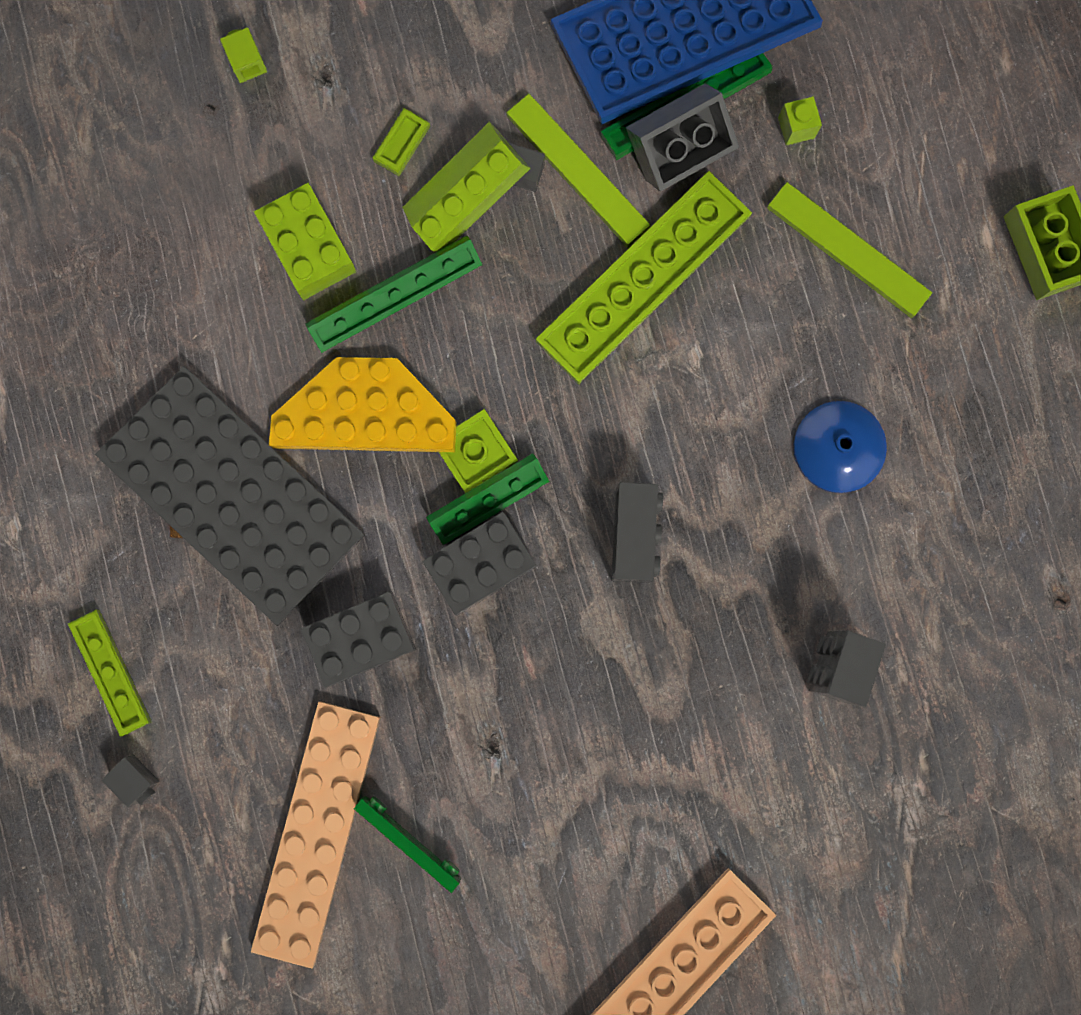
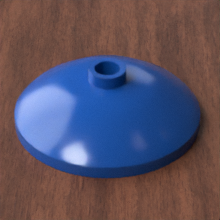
(822, 457)

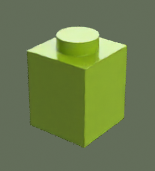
(243, 54)
(799, 120)

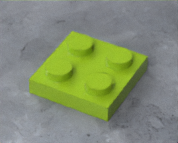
(478, 452)

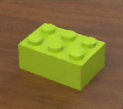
(1048, 240)
(305, 241)

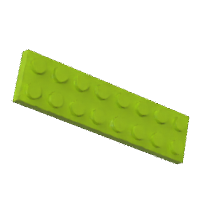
(643, 277)

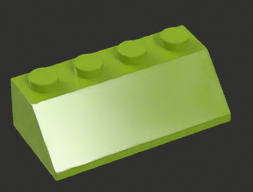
(464, 188)

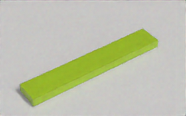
(578, 170)
(849, 250)

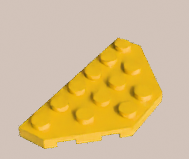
(365, 408)

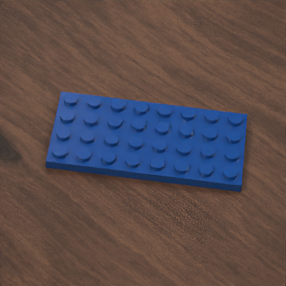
(651, 48)

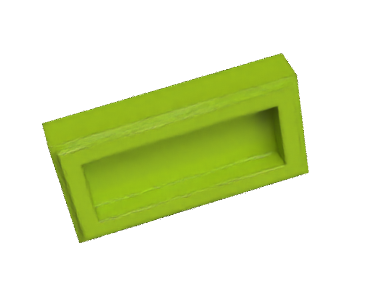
(401, 142)

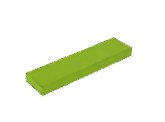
(109, 673)

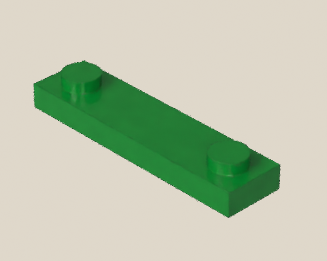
(487, 499)
(442, 871)

